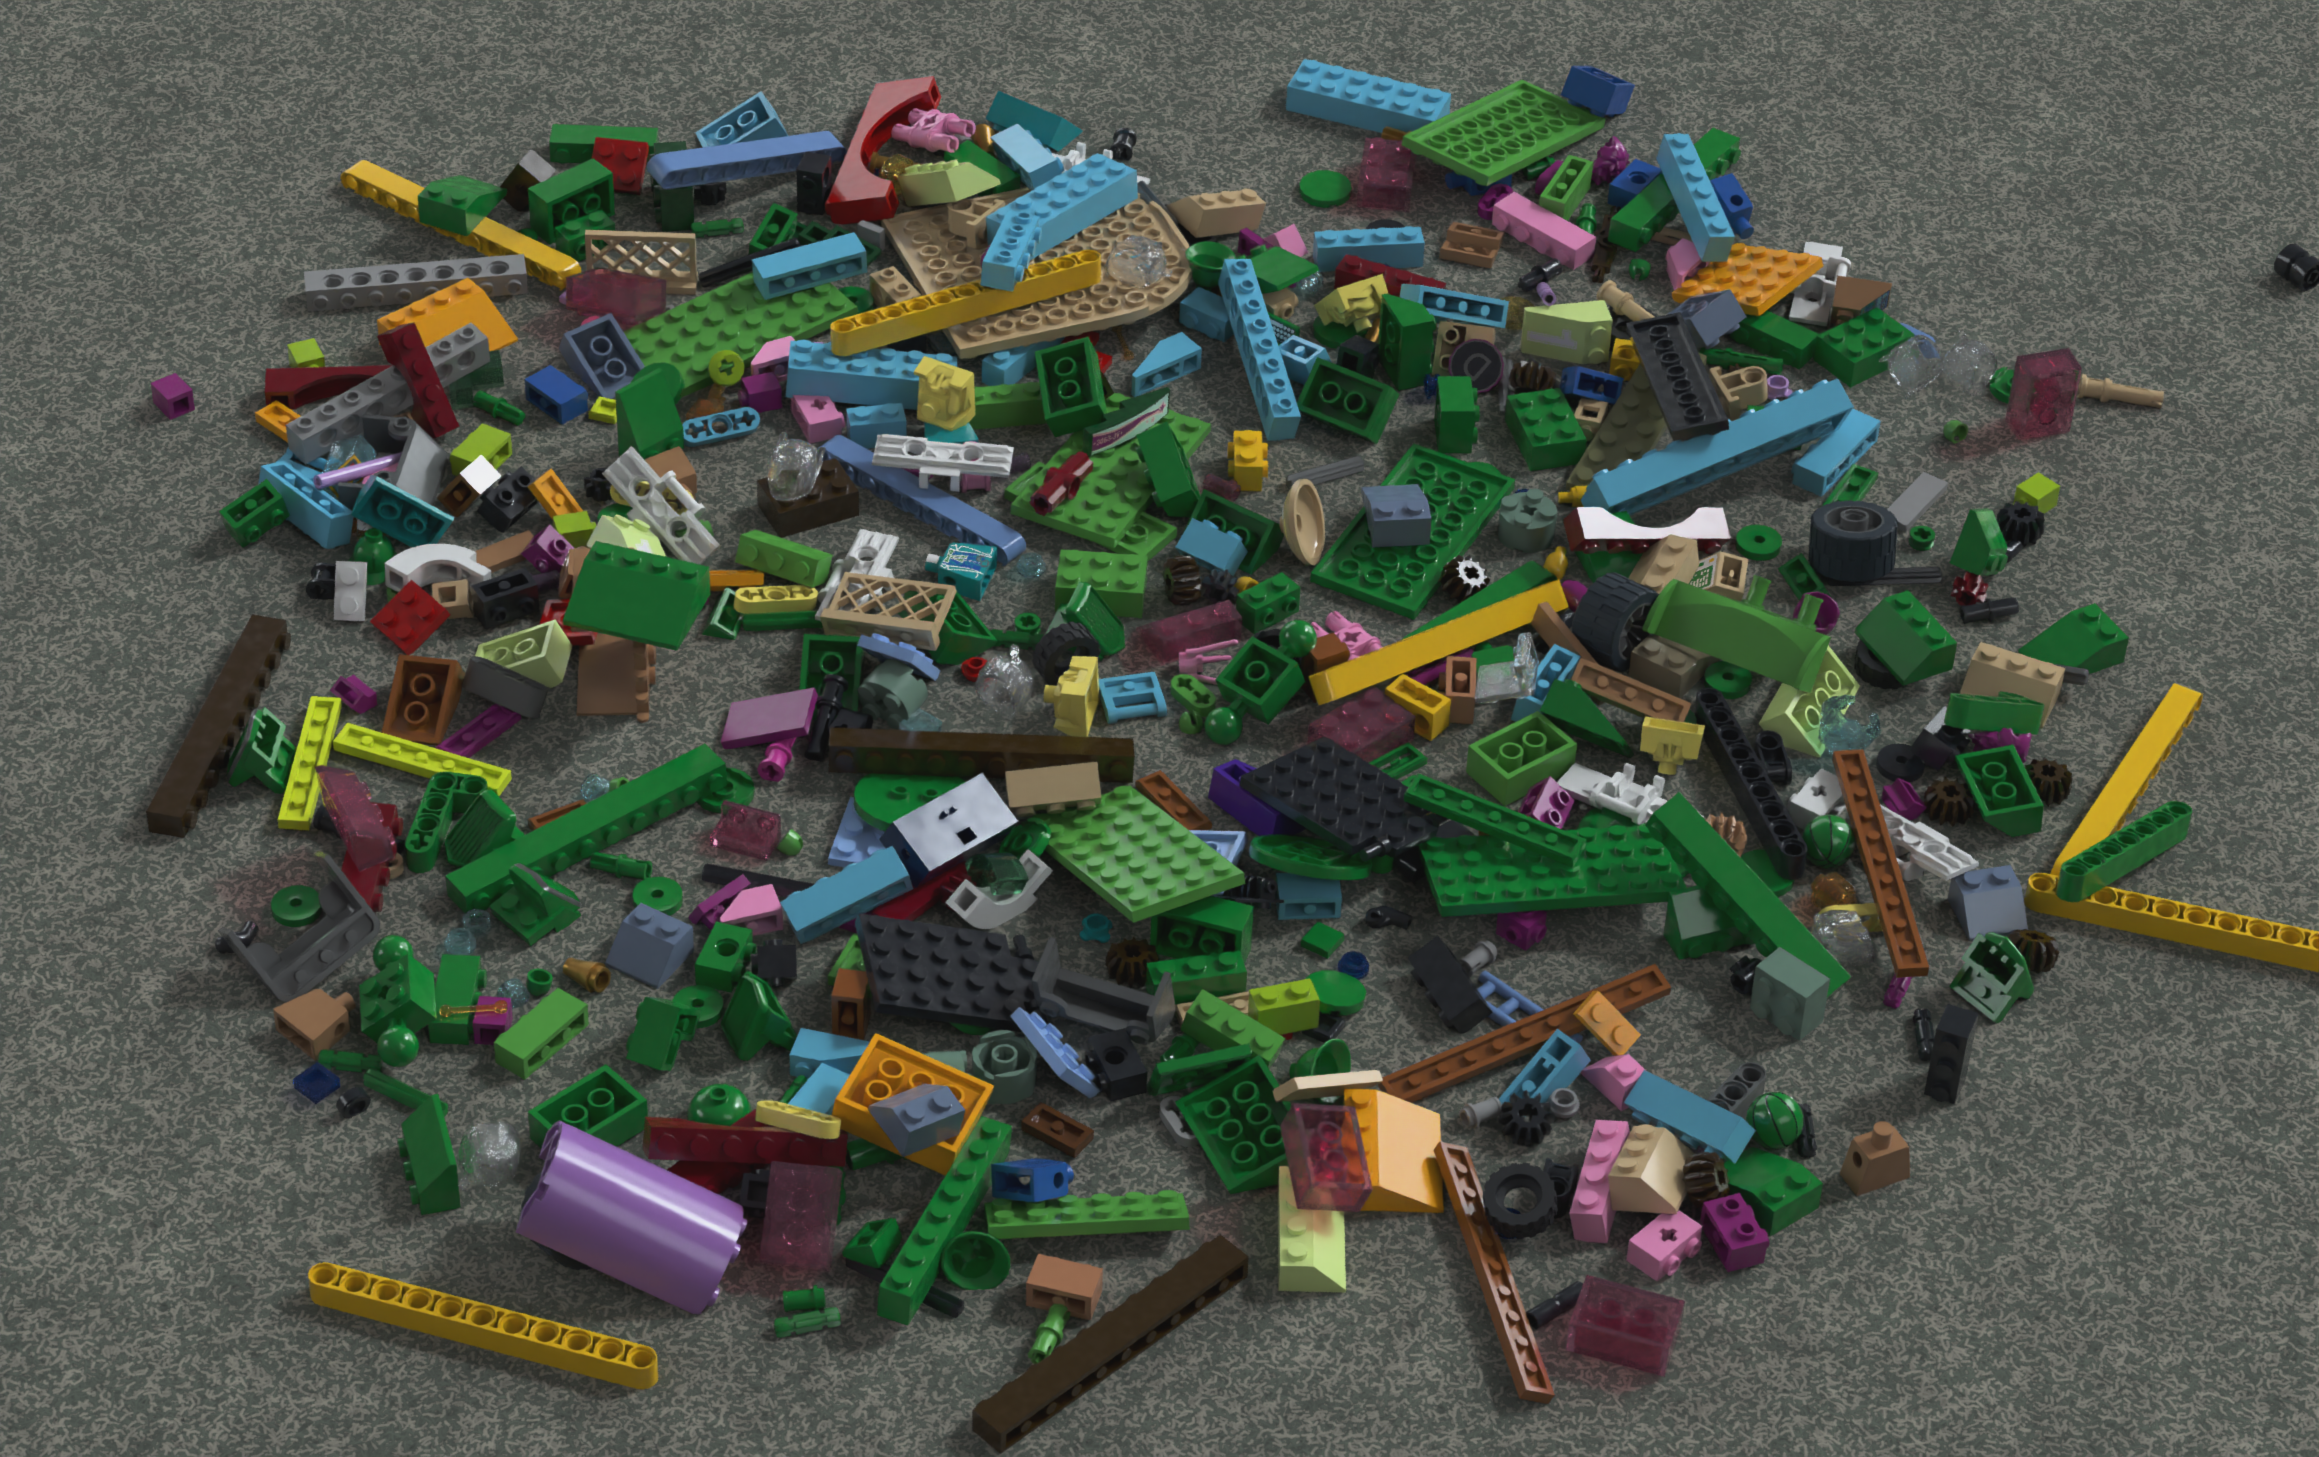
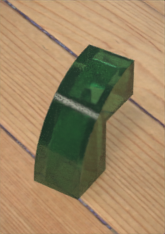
(484, 377)
(998, 871)

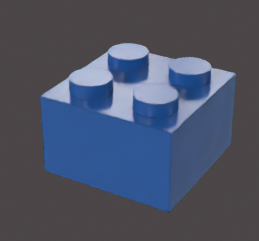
(1597, 90)

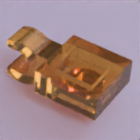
(710, 406)

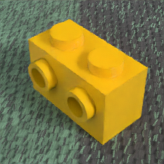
(1249, 459)

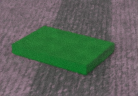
(1196, 1069)

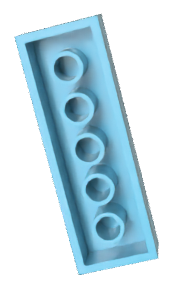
(1363, 98)
(1073, 200)
(861, 378)

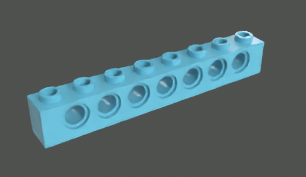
(1259, 349)

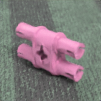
(933, 130)
(1352, 634)

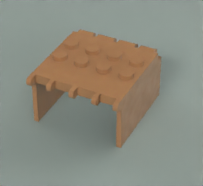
(613, 671)

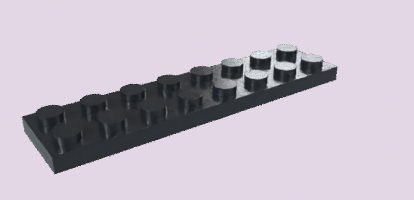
(1677, 377)

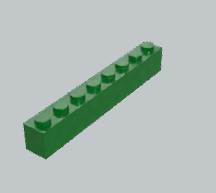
(1655, 204)
(1738, 889)
(942, 1220)

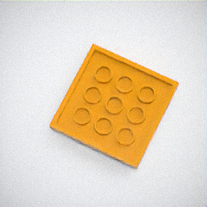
(1754, 275)

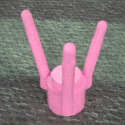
(1192, 660)

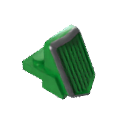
(262, 753)
(535, 905)

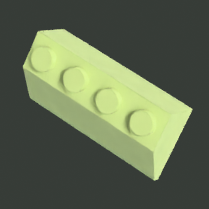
(943, 182)
(1798, 713)
(1308, 1244)

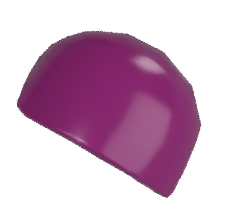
(1827, 614)

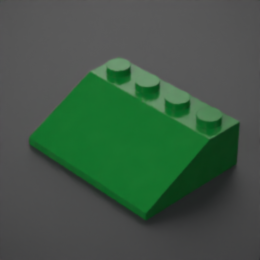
(637, 595)
(1240, 1125)

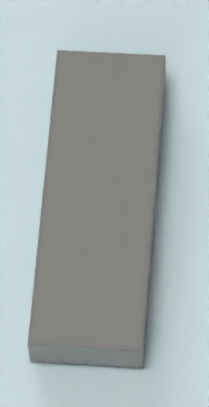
(1917, 500)

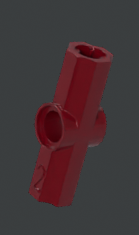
(1061, 483)

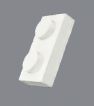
(350, 591)

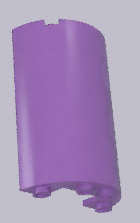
(632, 1219)

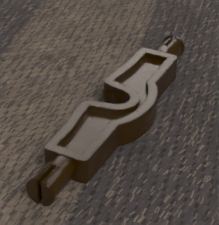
(1604, 250)

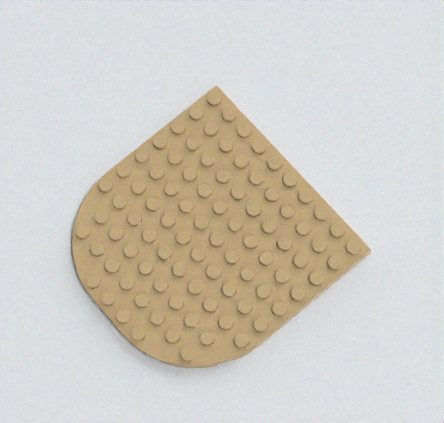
(944, 260)

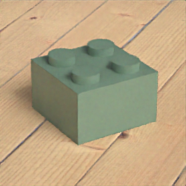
(1789, 994)

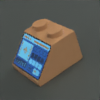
(1858, 296)

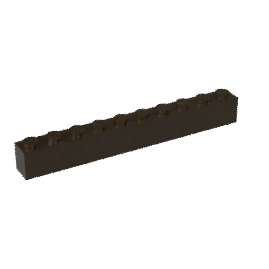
(218, 727)
(973, 753)
(1109, 1343)

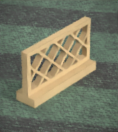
(676, 281)
(908, 629)

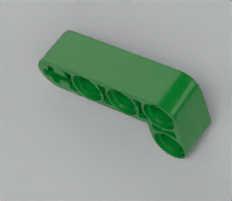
(1994, 713)
(443, 797)

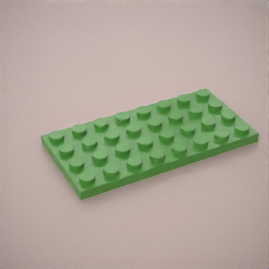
(1502, 132)
(733, 320)
(1115, 489)
(1137, 855)

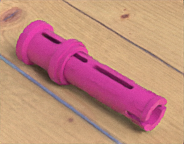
(777, 756)

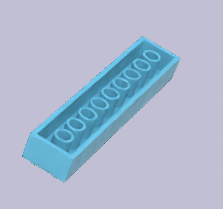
(1711, 457)

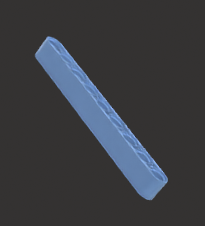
(740, 159)
(928, 505)

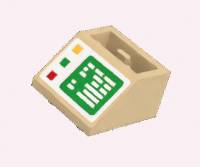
(1722, 575)

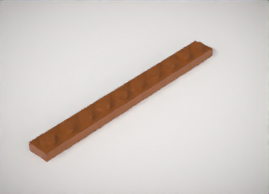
(1880, 864)
(1518, 1038)
(1494, 1274)

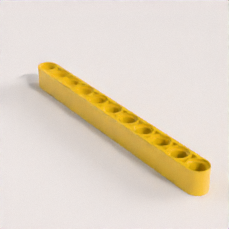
(488, 236)
(962, 304)
(1434, 643)
(2134, 772)
(2180, 923)
(483, 1325)

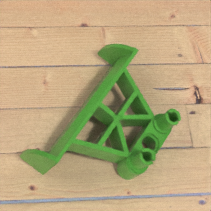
(1743, 631)

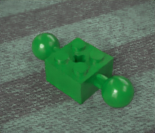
(1260, 681)
(397, 1001)

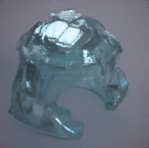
(1844, 733)

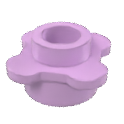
(1778, 387)

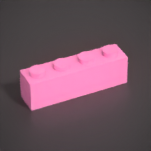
(1543, 230)
(1591, 1207)

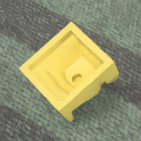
(1354, 303)
(944, 394)
(1075, 696)
(1670, 742)

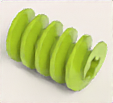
(729, 357)

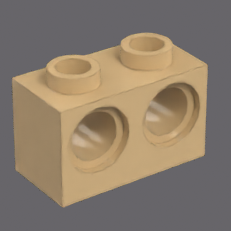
(890, 287)

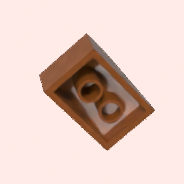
(423, 698)

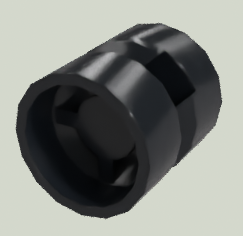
(2298, 266)

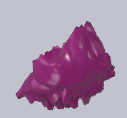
(1610, 161)
(1990, 739)

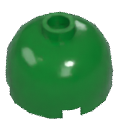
(718, 1105)

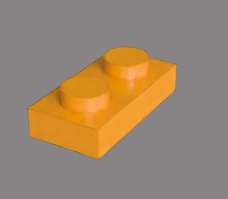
(275, 417)
(553, 495)
(742, 578)
(1606, 1024)

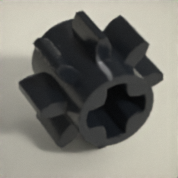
(710, 193)
(597, 486)
(1220, 586)
(1744, 974)

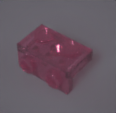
(746, 830)

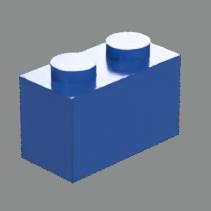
(556, 394)

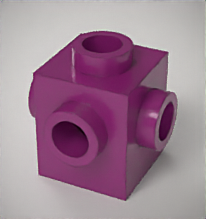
(547, 550)
(1522, 927)

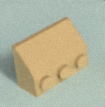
(1219, 212)
(1667, 560)
(2006, 671)
(1053, 788)
(1649, 1172)

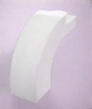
(434, 564)
(988, 910)

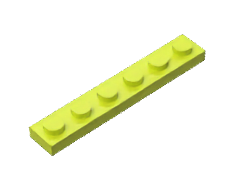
(312, 751)
(414, 756)

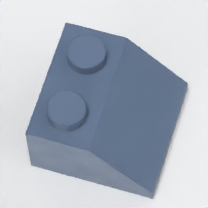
(1988, 901)
(650, 946)
(919, 1117)

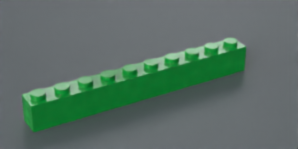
(590, 827)

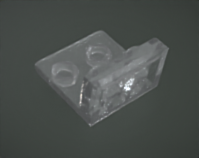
(1509, 678)

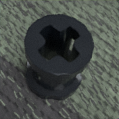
(1121, 141)

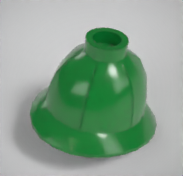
(1207, 262)
(374, 550)
(1329, 1058)
(975, 1261)

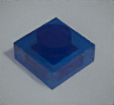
(316, 1082)

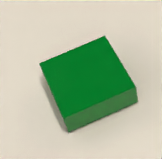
(1322, 940)

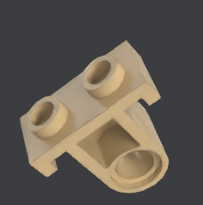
(968, 219)
(1739, 388)

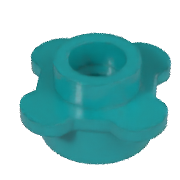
(1096, 928)

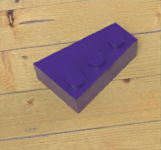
(1244, 806)

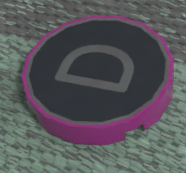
(1480, 361)

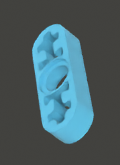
(741, 429)

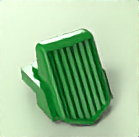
(1094, 614)
(481, 830)
(1993, 975)
(755, 1019)

